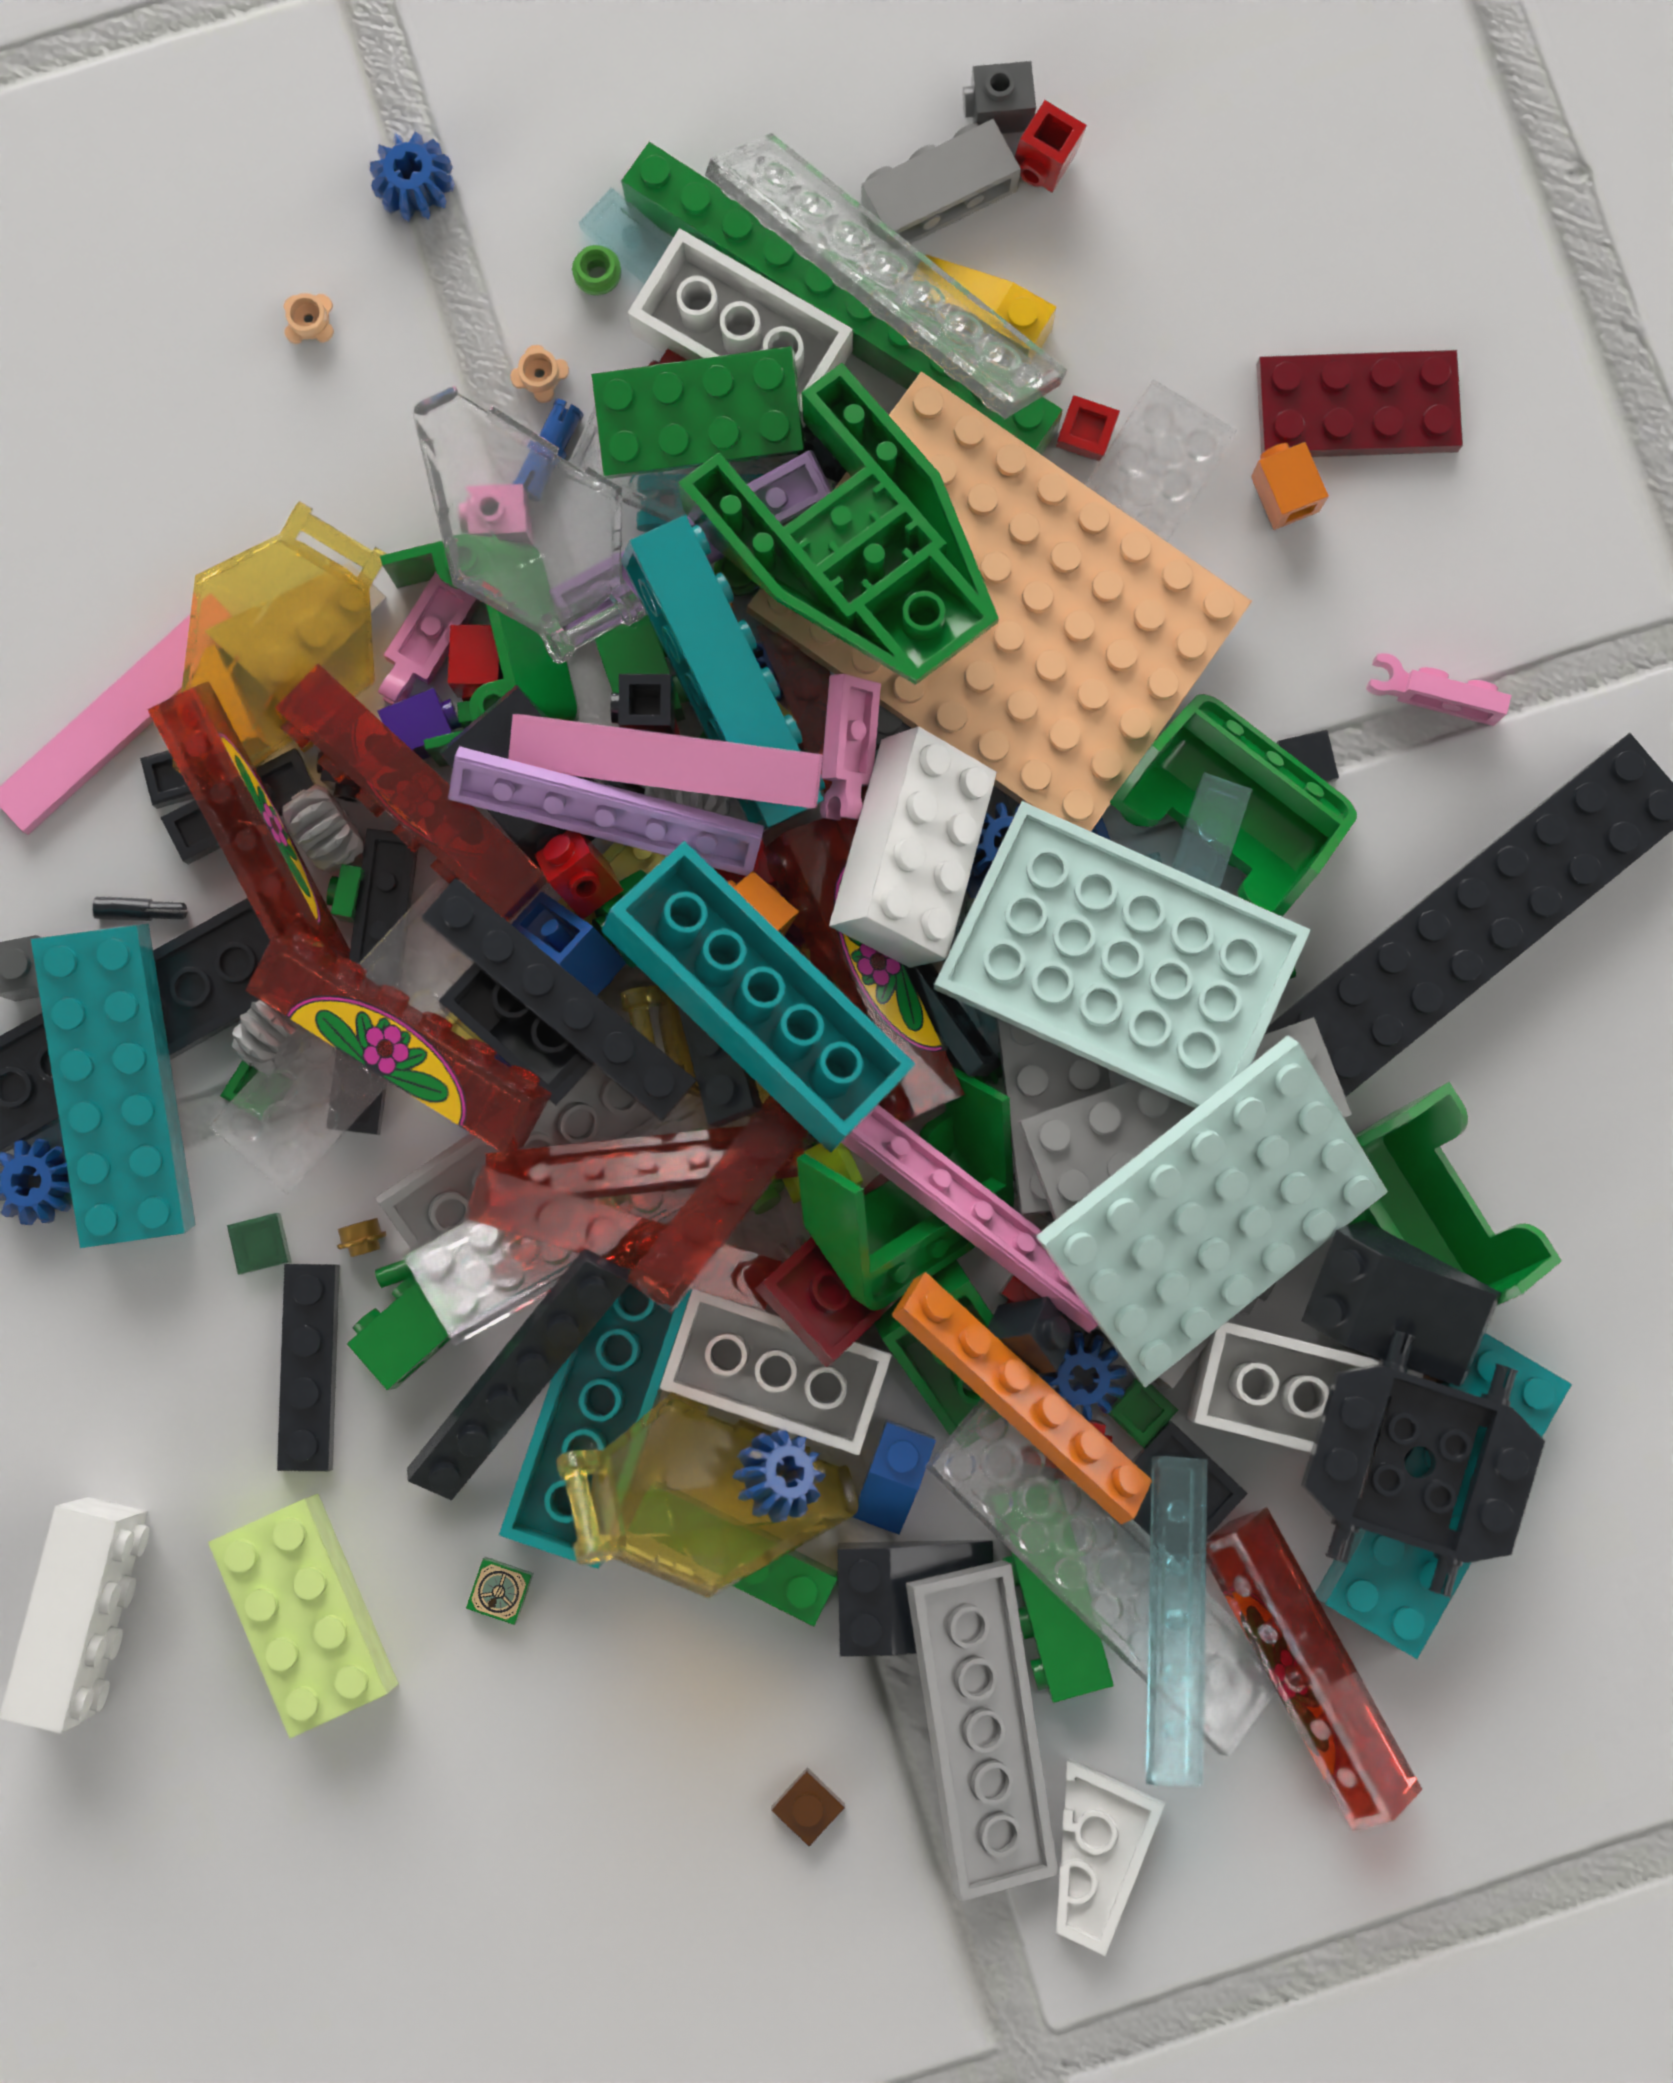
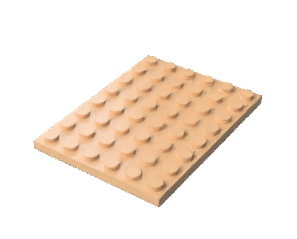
(1092, 628)

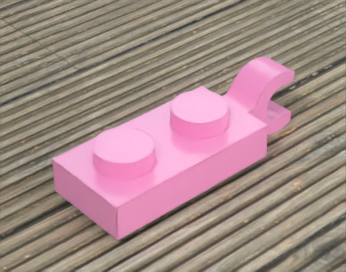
(425, 638)
(1434, 691)
(849, 744)

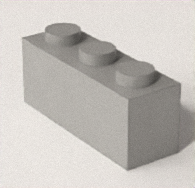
(943, 182)

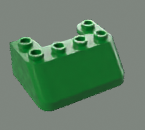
(1291, 814)
(1433, 1207)

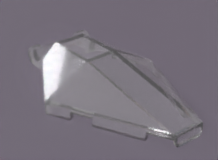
(524, 523)

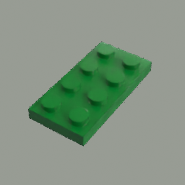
(696, 408)

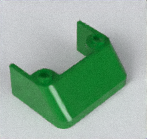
(518, 648)
(888, 1236)

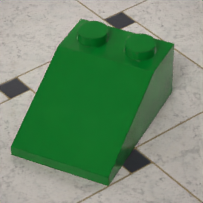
(939, 1386)

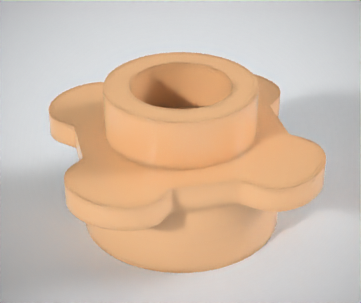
(306, 304)
(537, 359)

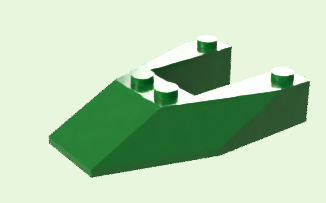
(873, 557)

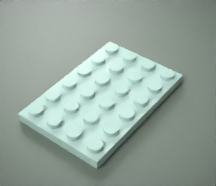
(1121, 958)
(1214, 1211)

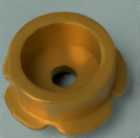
(361, 1237)

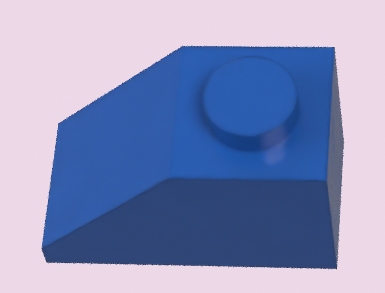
(570, 942)
(894, 1476)

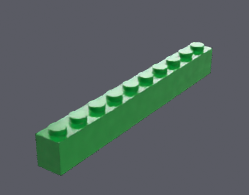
(683, 199)

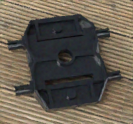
(1422, 1506)

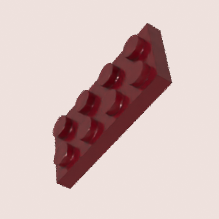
(1361, 402)
(816, 1301)

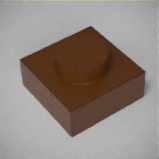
(808, 1807)

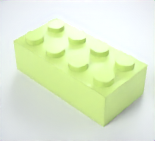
(303, 1615)

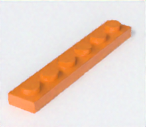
(1022, 1398)

